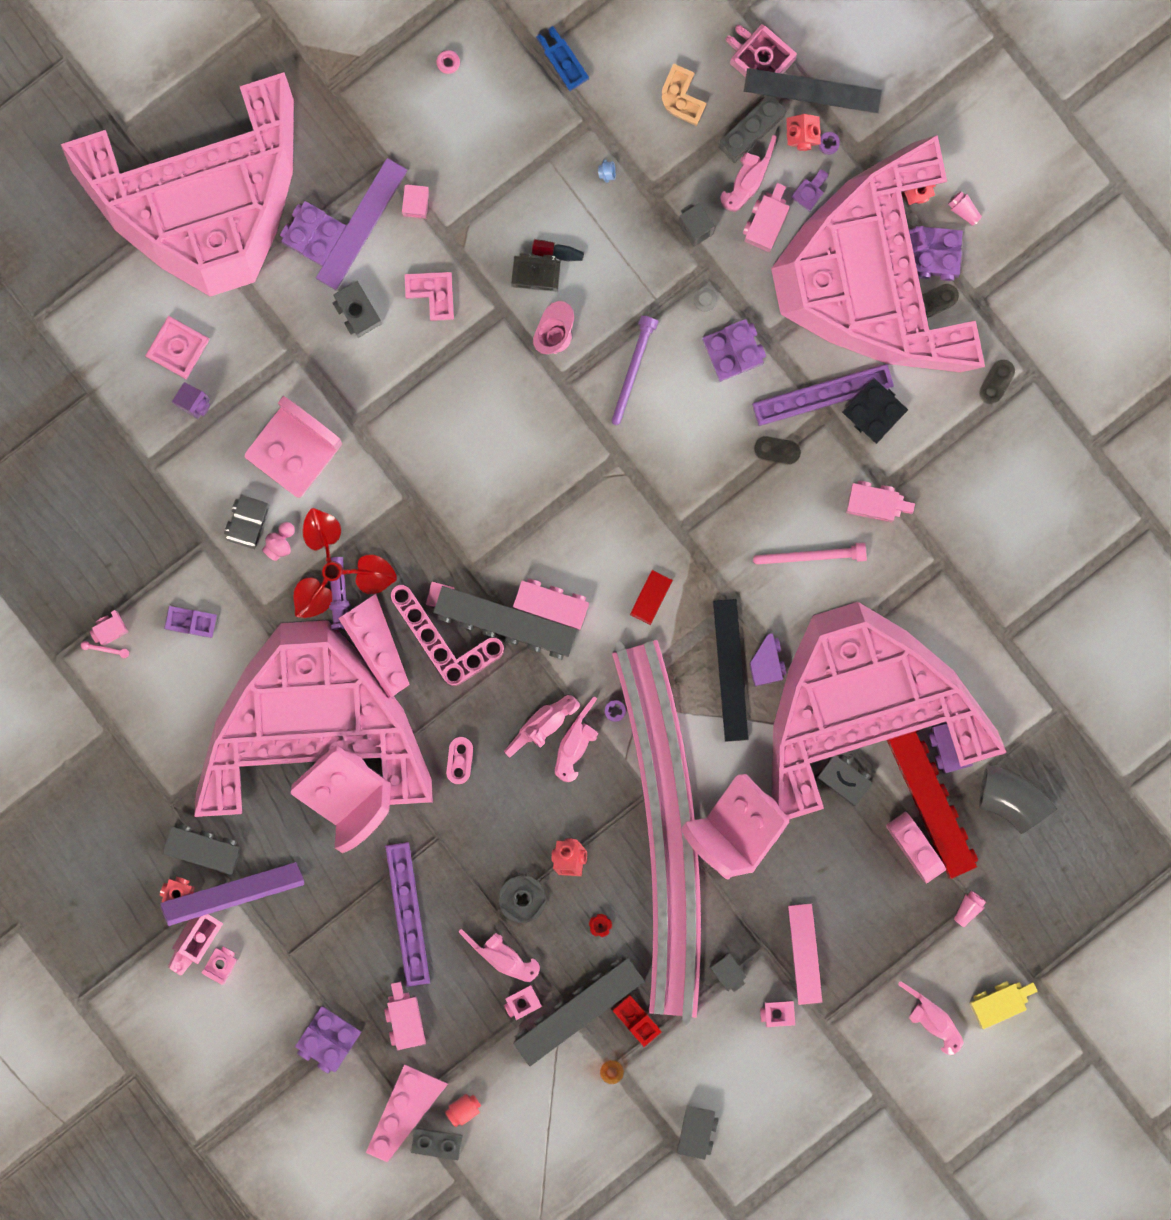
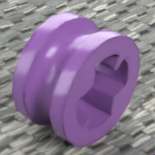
(833, 149)
(612, 704)

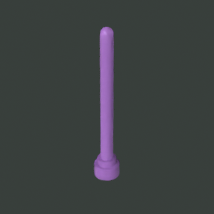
(647, 326)

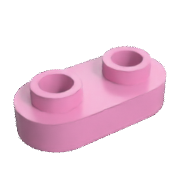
(458, 760)

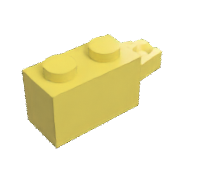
(1001, 1004)

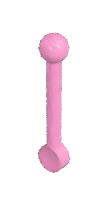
(124, 653)

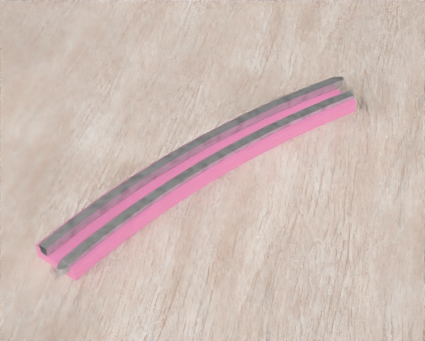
(667, 809)

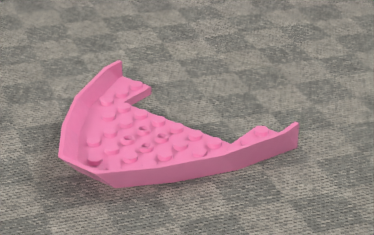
(205, 210)
(857, 276)
(860, 685)
(298, 703)

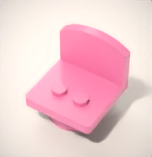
(293, 448)
(346, 795)
(737, 829)

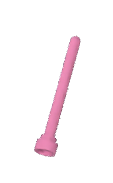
(855, 552)

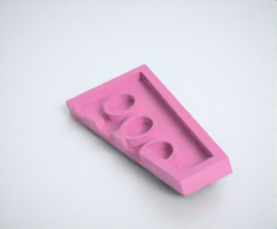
(374, 641)
(407, 1105)

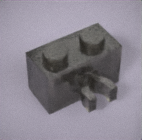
(536, 272)

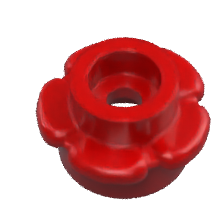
(595, 930)

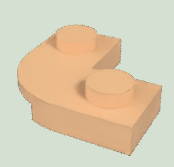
(676, 99)

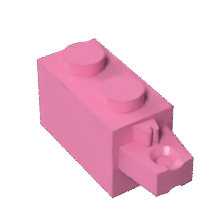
(768, 220)
(877, 503)
(193, 942)
(405, 1019)

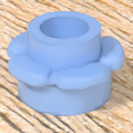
(607, 171)

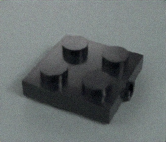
(874, 410)

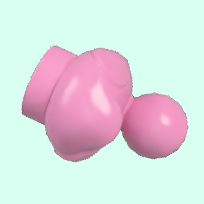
(276, 543)

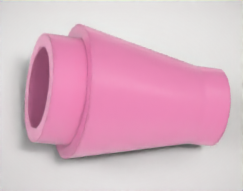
(964, 207)
(969, 908)

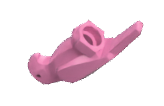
(747, 180)
(543, 723)
(574, 746)
(505, 958)
(935, 1022)

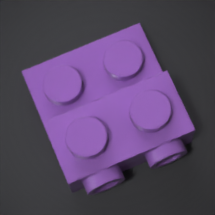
(312, 233)
(943, 255)
(734, 350)
(327, 1040)

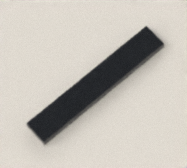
(812, 90)
(730, 670)

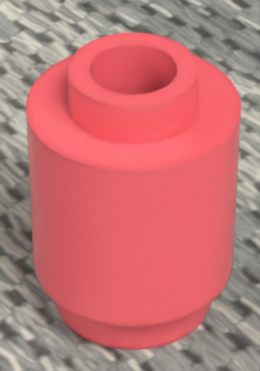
(463, 1110)

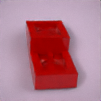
(651, 597)
(636, 1020)

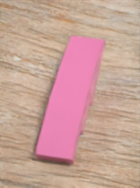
(805, 954)

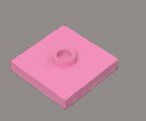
(177, 347)

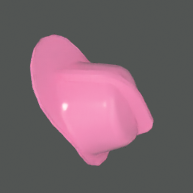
(554, 328)

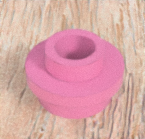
(448, 55)

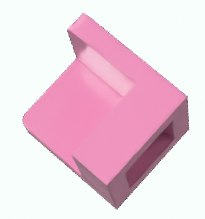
(415, 201)

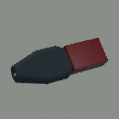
(562, 252)

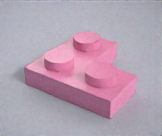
(436, 288)

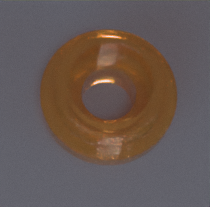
(611, 1064)

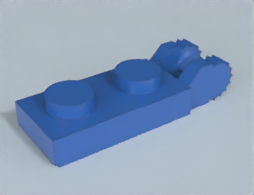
(563, 60)

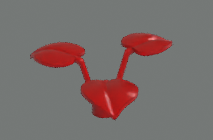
(310, 595)

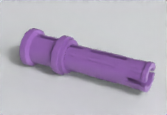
(339, 603)

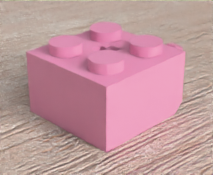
(758, 44)

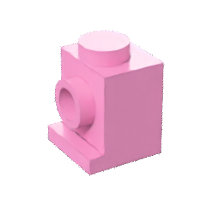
(108, 629)
(215, 973)
(529, 996)
(787, 1014)

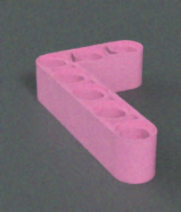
(438, 642)

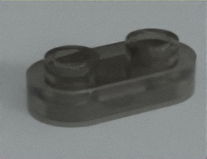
(936, 302)
(997, 382)
(777, 450)

